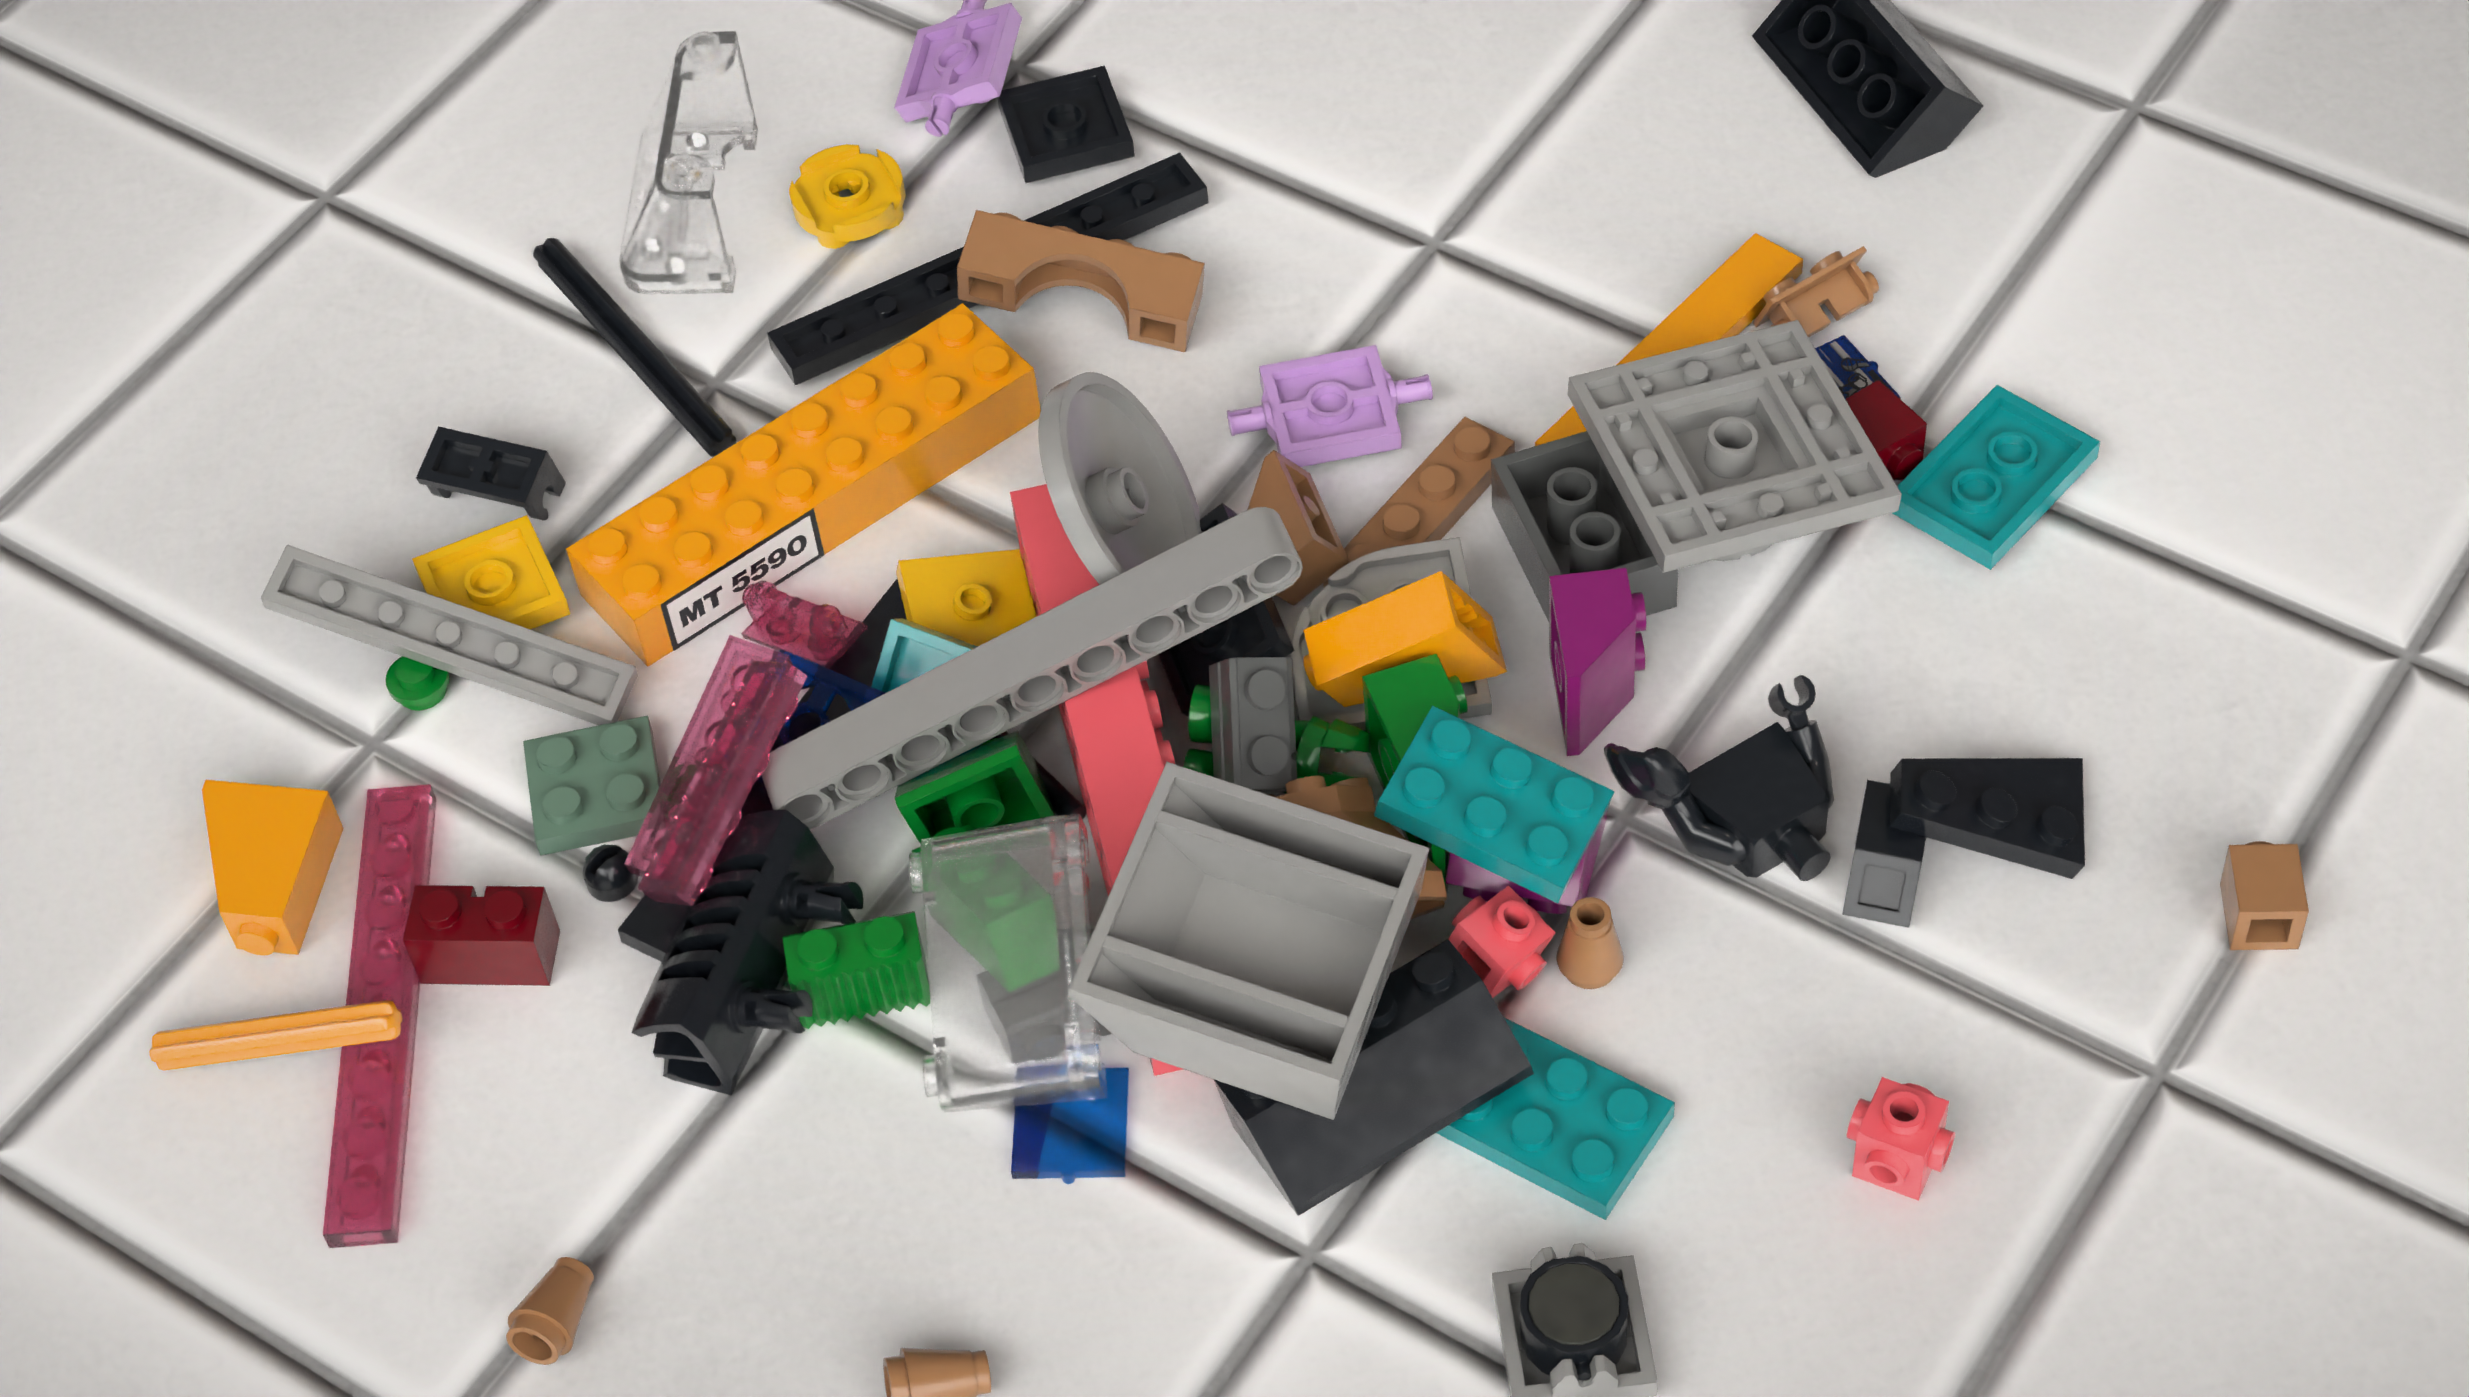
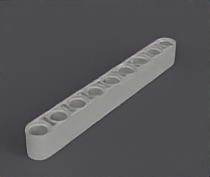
(1033, 667)

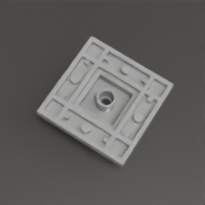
(1732, 446)

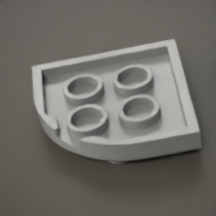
(1363, 582)

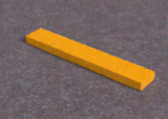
(1711, 313)

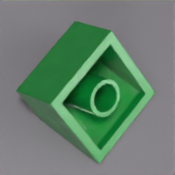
(981, 788)

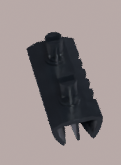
(729, 956)

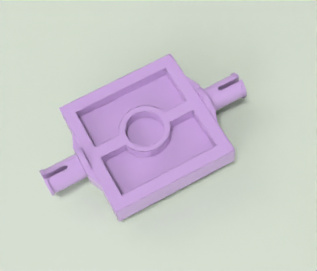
(958, 64)
(1330, 406)

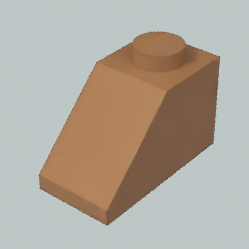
(1296, 499)

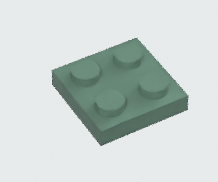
(591, 784)

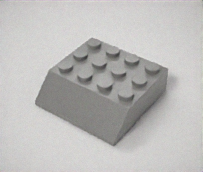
(1249, 938)

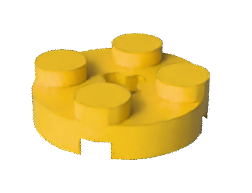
(837, 219)

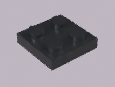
(1065, 124)

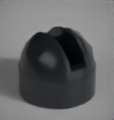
(607, 874)

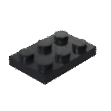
(1247, 634)

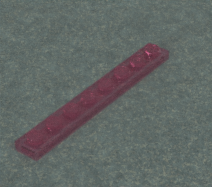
(377, 1076)

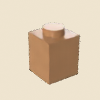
(2264, 896)

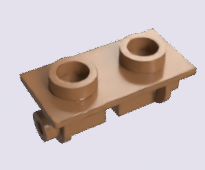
(1833, 282)

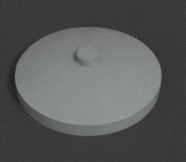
(1113, 476)

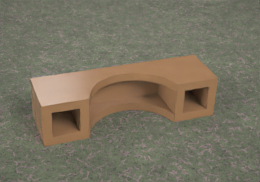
(1016, 259)

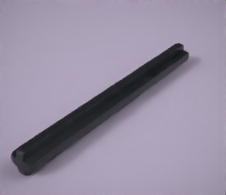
(634, 347)

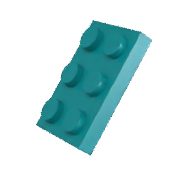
(1994, 476)
(1494, 804)
(1567, 1126)

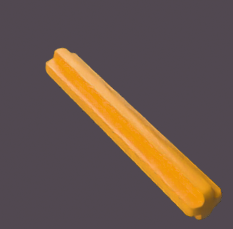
(276, 1035)

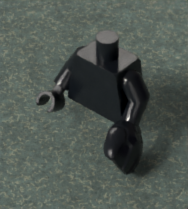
(1753, 802)

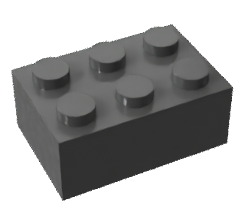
(1571, 519)

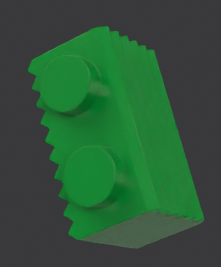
(859, 968)

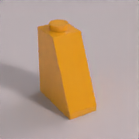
(1400, 628)
(269, 860)

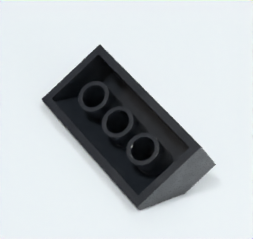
(1869, 78)
(1424, 1064)

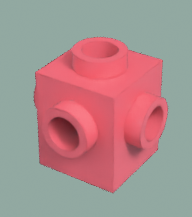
(1502, 940)
(1900, 1137)

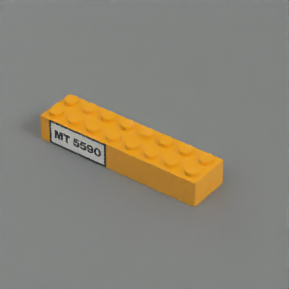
(804, 483)

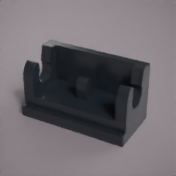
(490, 470)

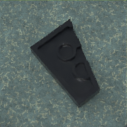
(1996, 806)

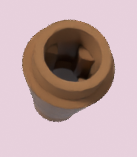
(1590, 945)
(550, 1313)
(936, 1373)

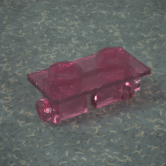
(798, 625)

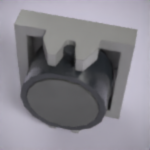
(1574, 1327)

